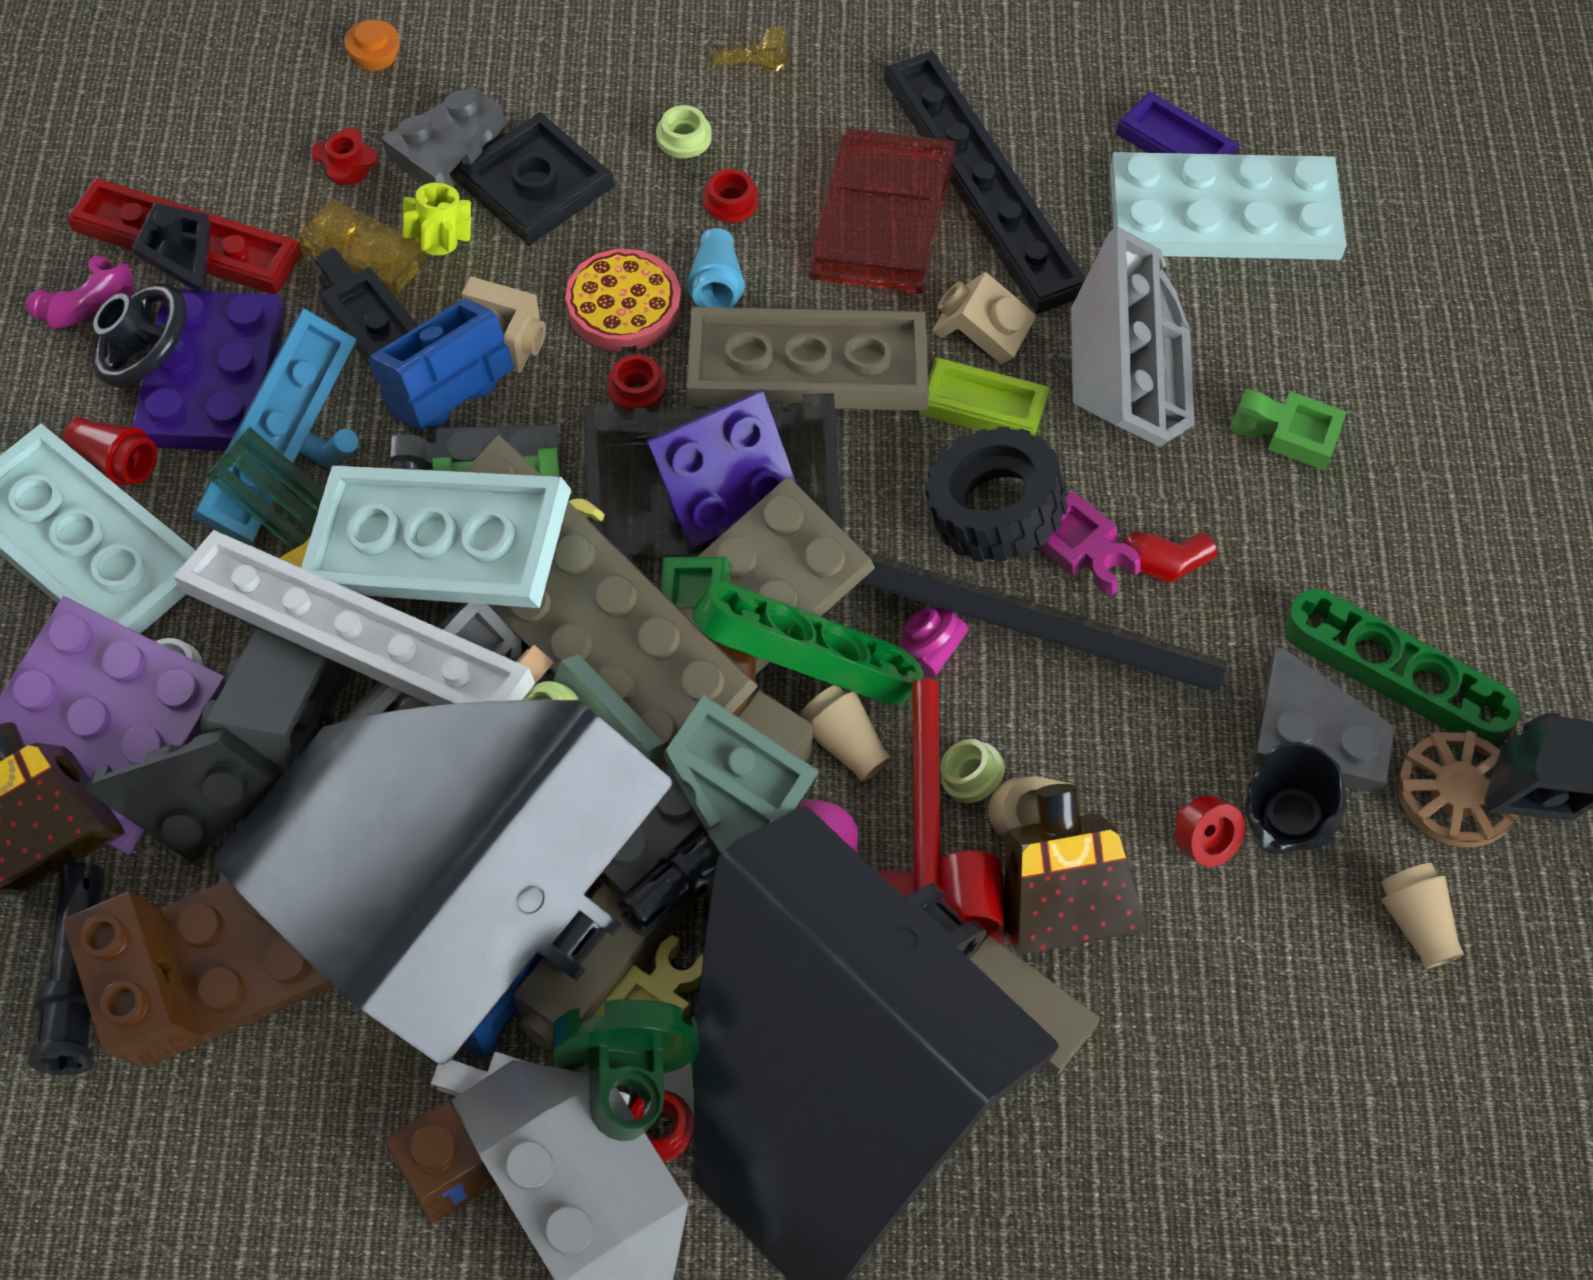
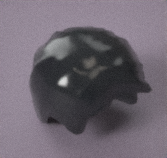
(1295, 799)

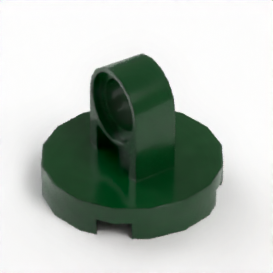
(629, 1049)

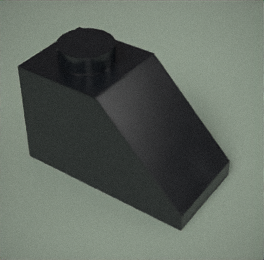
(1545, 770)

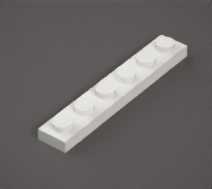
(348, 626)

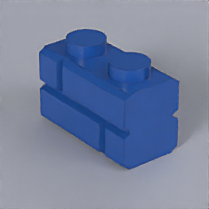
(442, 364)

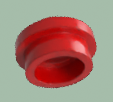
(730, 196)
(633, 371)
(682, 1131)

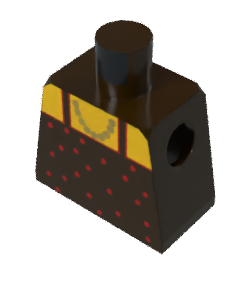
(45, 812)
(1067, 878)

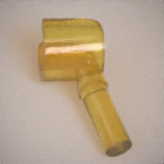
(769, 54)

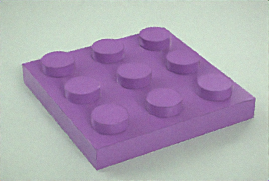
(106, 695)

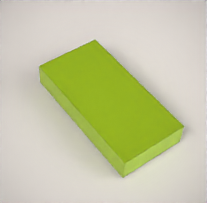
(983, 398)

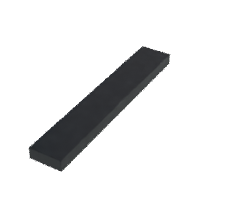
(987, 183)
(1046, 623)

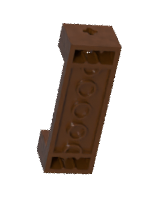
(182, 971)

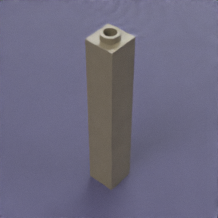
(551, 992)

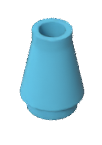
(716, 271)

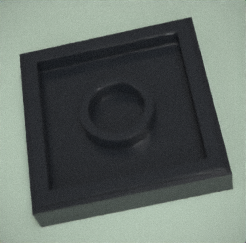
(535, 178)

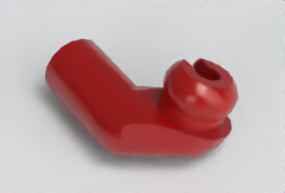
(1169, 560)

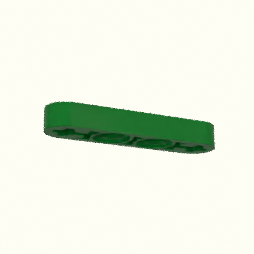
(806, 643)
(1405, 657)

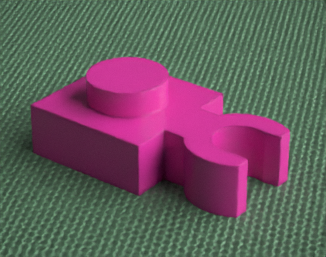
(1088, 541)

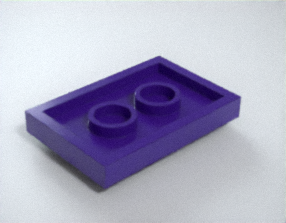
(212, 371)

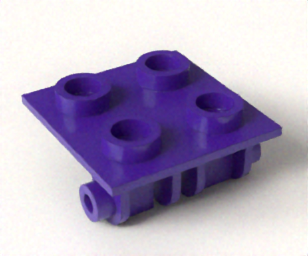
(720, 466)

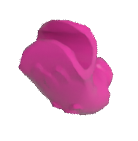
(82, 304)

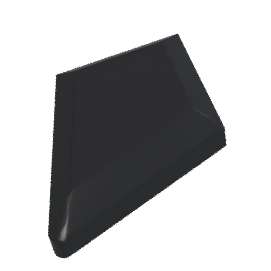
(176, 244)

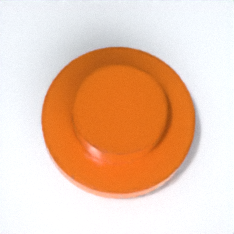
(372, 44)

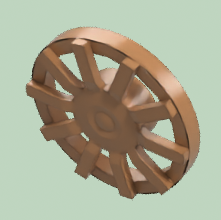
(1455, 791)

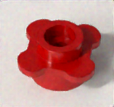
(345, 157)

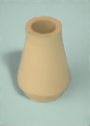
(846, 731)
(1424, 913)

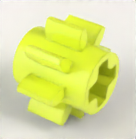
(437, 218)

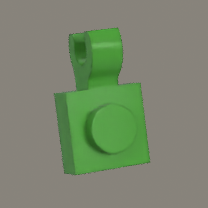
(1298, 428)

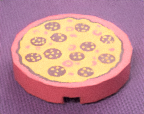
(623, 299)

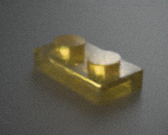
(364, 244)

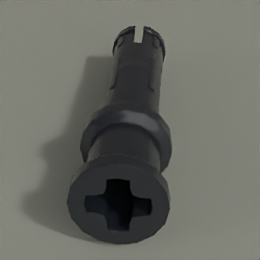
(62, 1001)

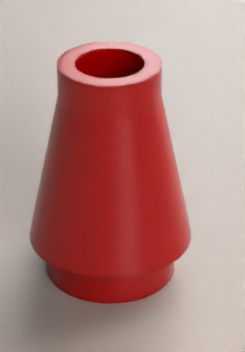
(115, 450)

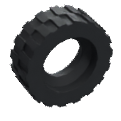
(1002, 531)

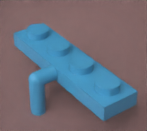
(284, 416)

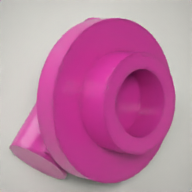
(933, 637)

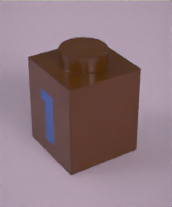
(439, 1162)

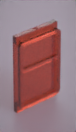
(882, 210)

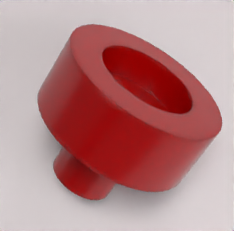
(1209, 830)

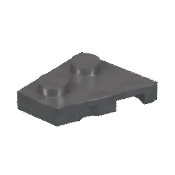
(1315, 711)

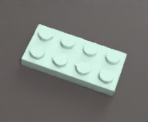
(1230, 204)
(85, 534)
(438, 534)

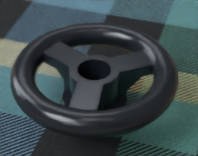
(127, 329)

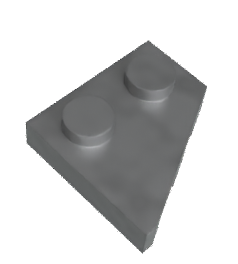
(443, 136)

